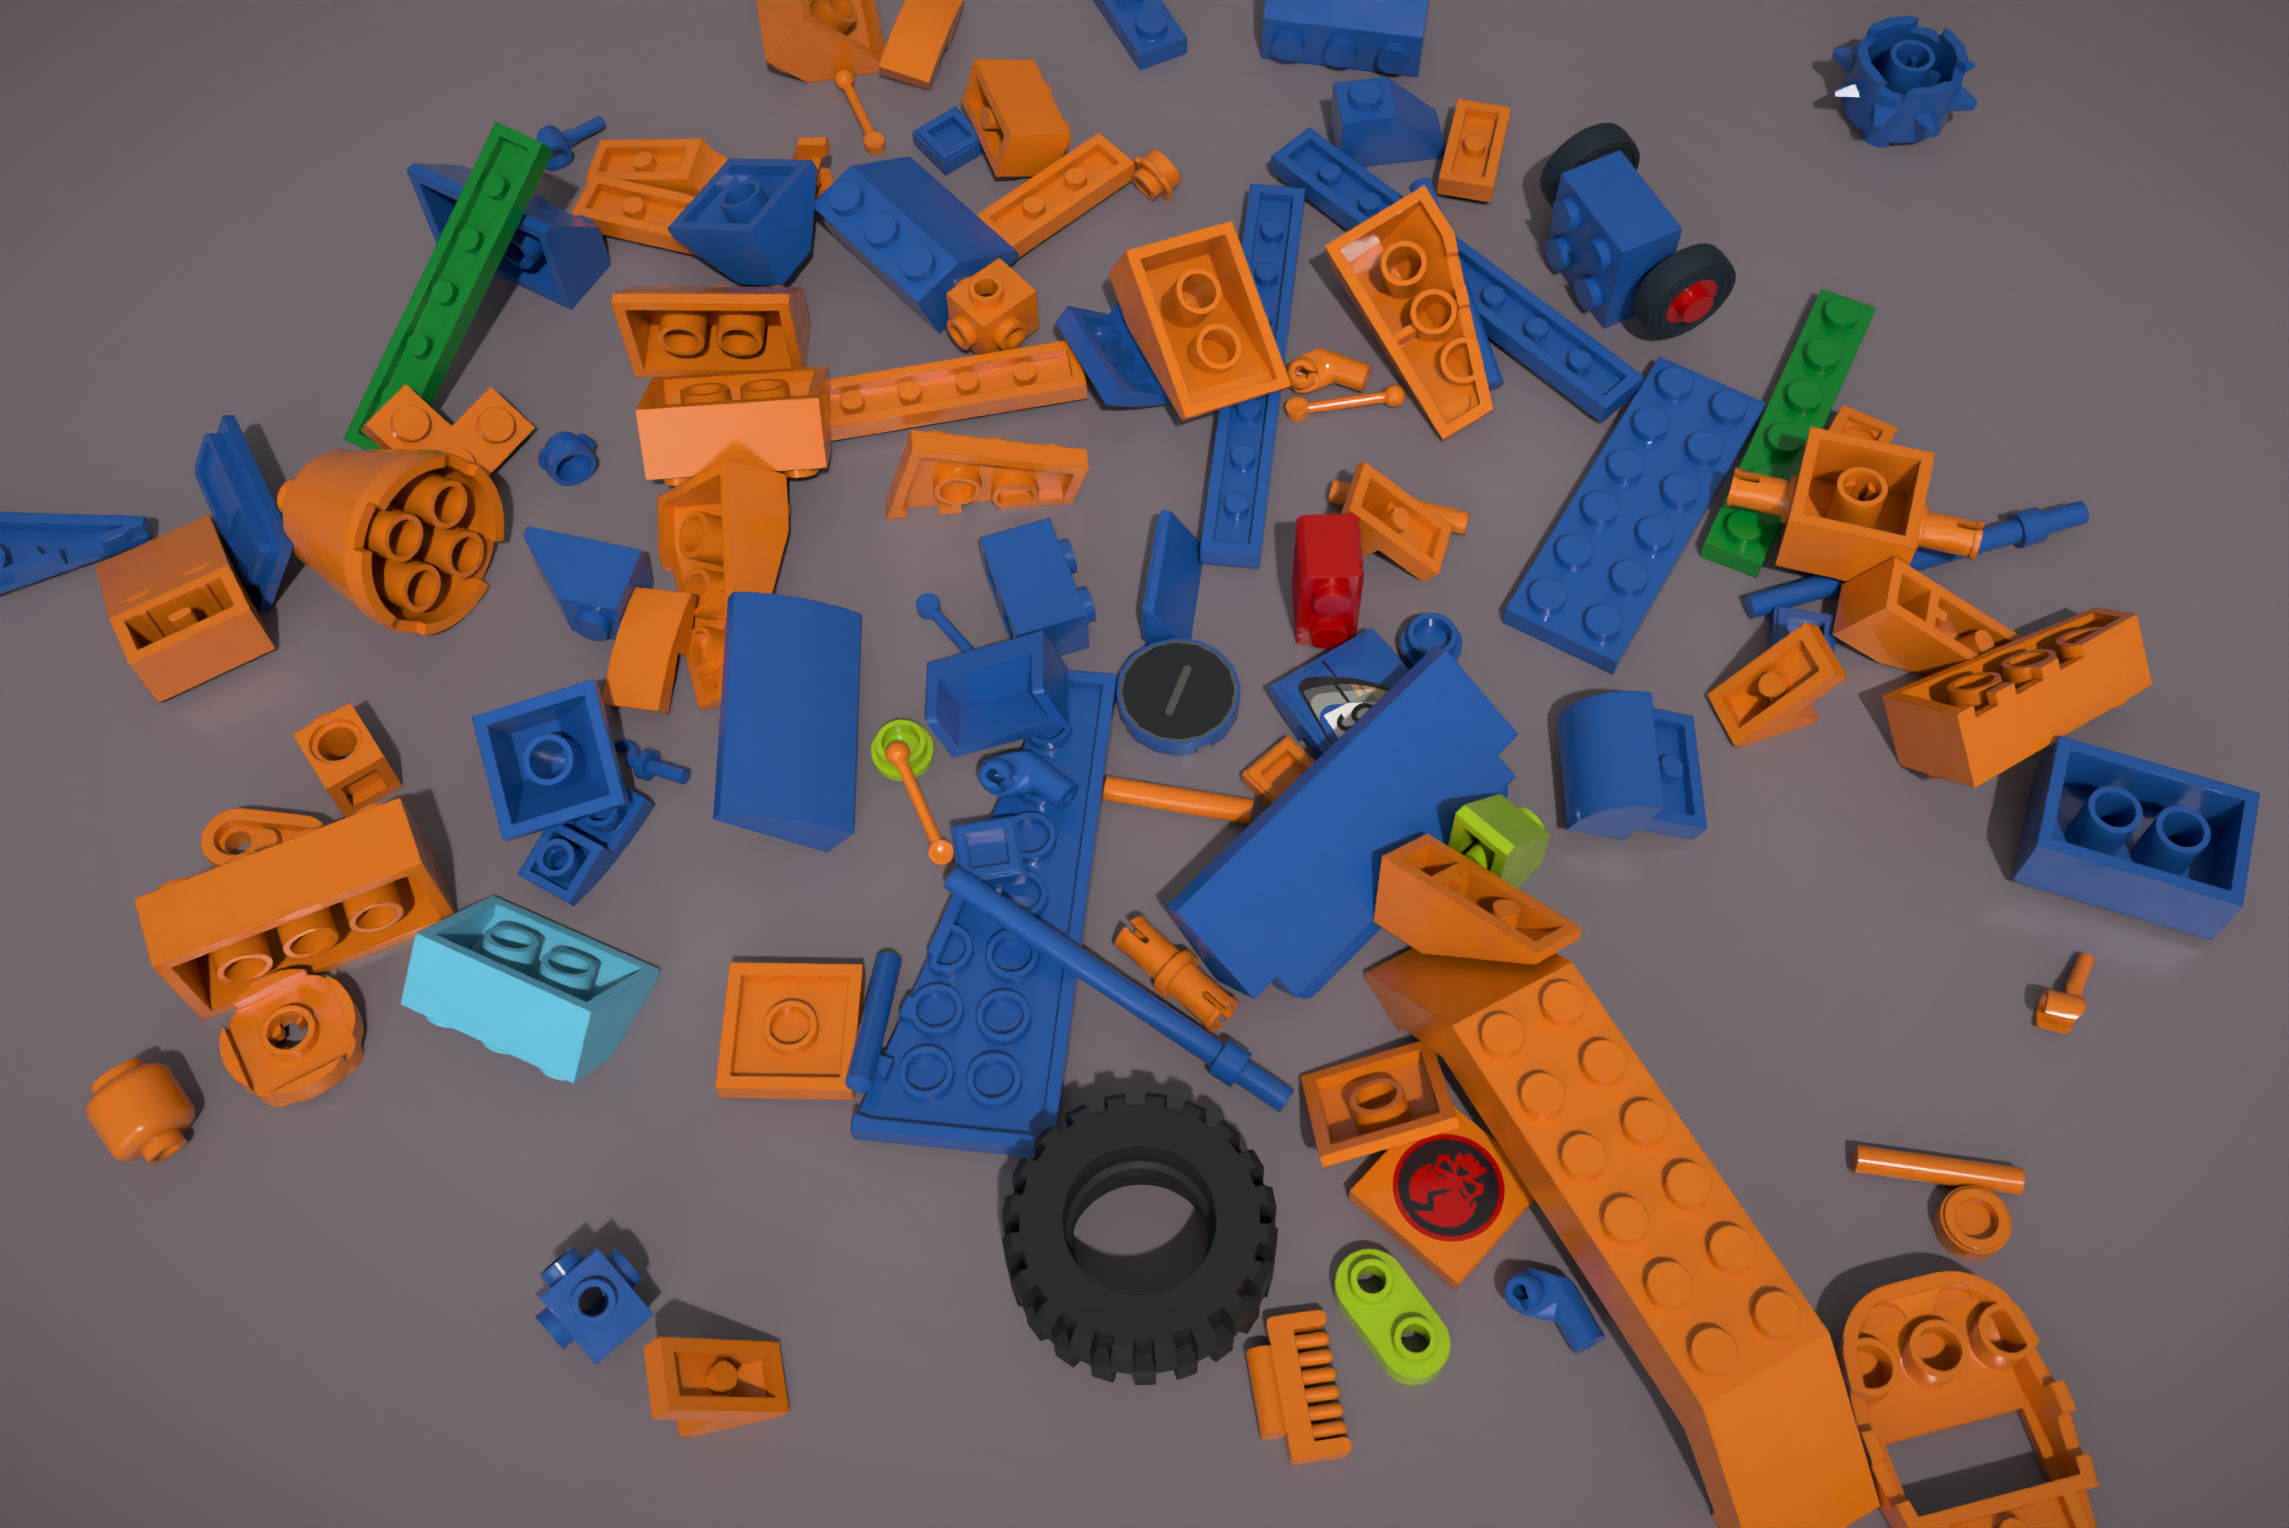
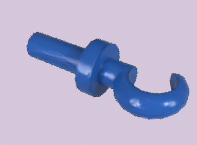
(648, 763)

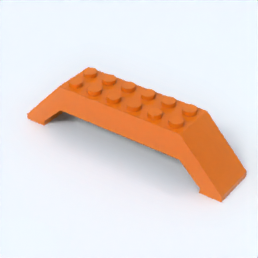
(1649, 1231)

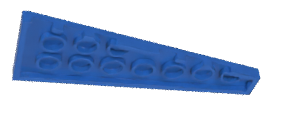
(991, 1016)

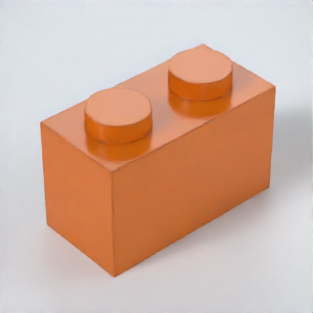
(1015, 116)

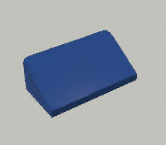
(1171, 582)

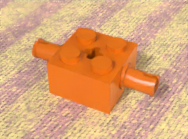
(1854, 507)

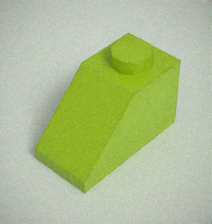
(1500, 837)

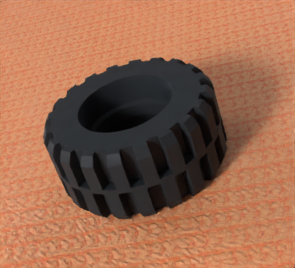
(1124, 1149)

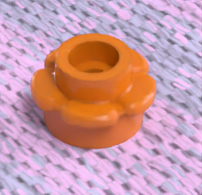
(1155, 175)

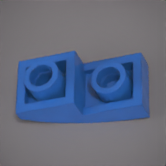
(579, 853)

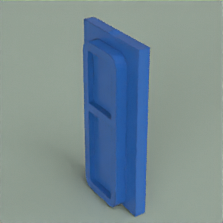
(243, 511)

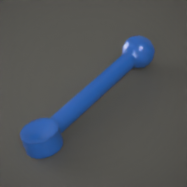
(929, 608)

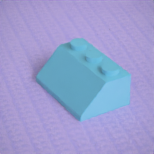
(526, 987)

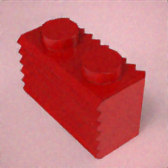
(1327, 579)

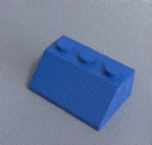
(1347, 33)
(910, 232)
(549, 251)

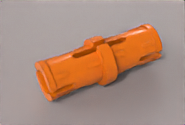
(1176, 973)

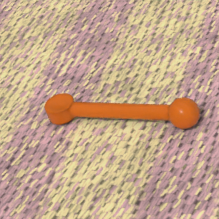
(873, 141)
(1298, 408)
(940, 850)

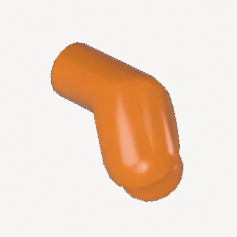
(1323, 368)

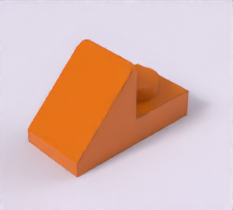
(1397, 523)
(1778, 687)
(714, 1382)

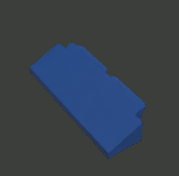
(1304, 876)

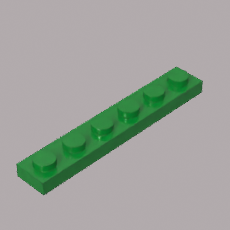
(456, 273)
(1800, 401)

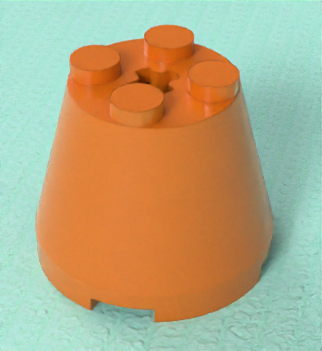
(396, 532)

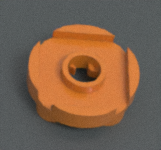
(313, 1065)

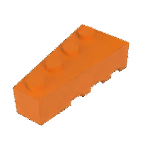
(2017, 697)

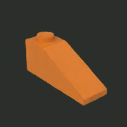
(1913, 621)
(1462, 910)

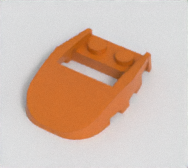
(1950, 1356)

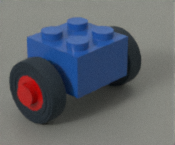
(1622, 242)

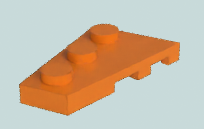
(968, 469)

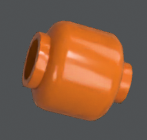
(140, 1111)

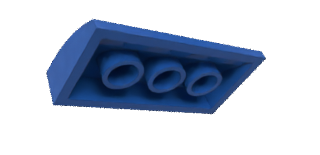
(789, 719)

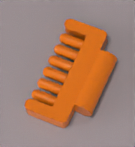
(1281, 1392)

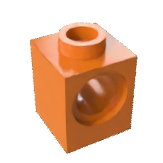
(358, 778)

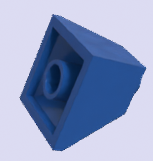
(752, 219)
(550, 760)

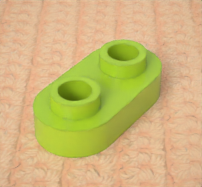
(1387, 1315)

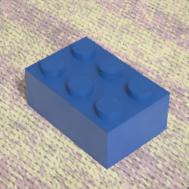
(2137, 838)

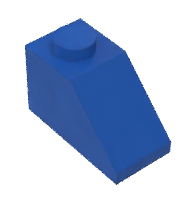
(1383, 123)
(588, 579)

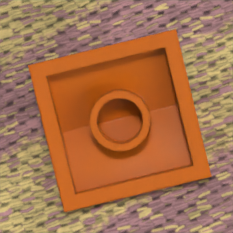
(1378, 1103)

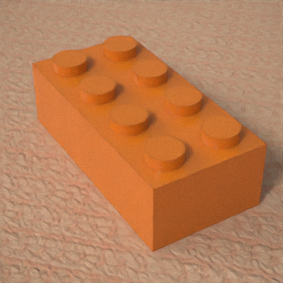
(295, 906)

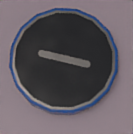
(1178, 696)

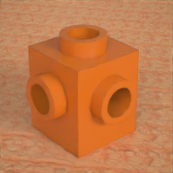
(992, 310)

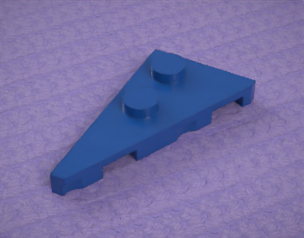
(52, 543)

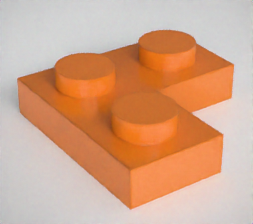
(481, 435)

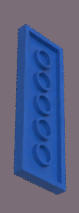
(1634, 515)

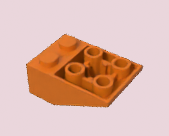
(181, 609)

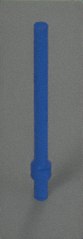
(2020, 529)
(1227, 1061)

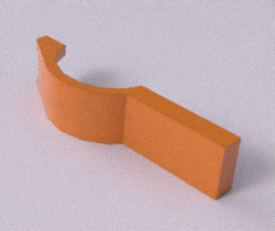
(678, 163)

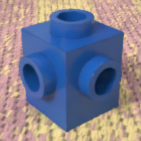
(610, 1320)

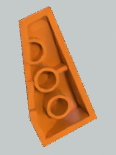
(1414, 300)

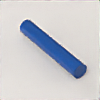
(873, 1022)

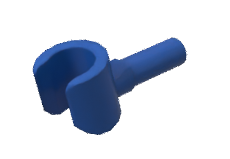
(562, 141)

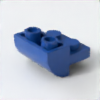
(1630, 768)

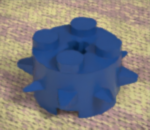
(1903, 81)

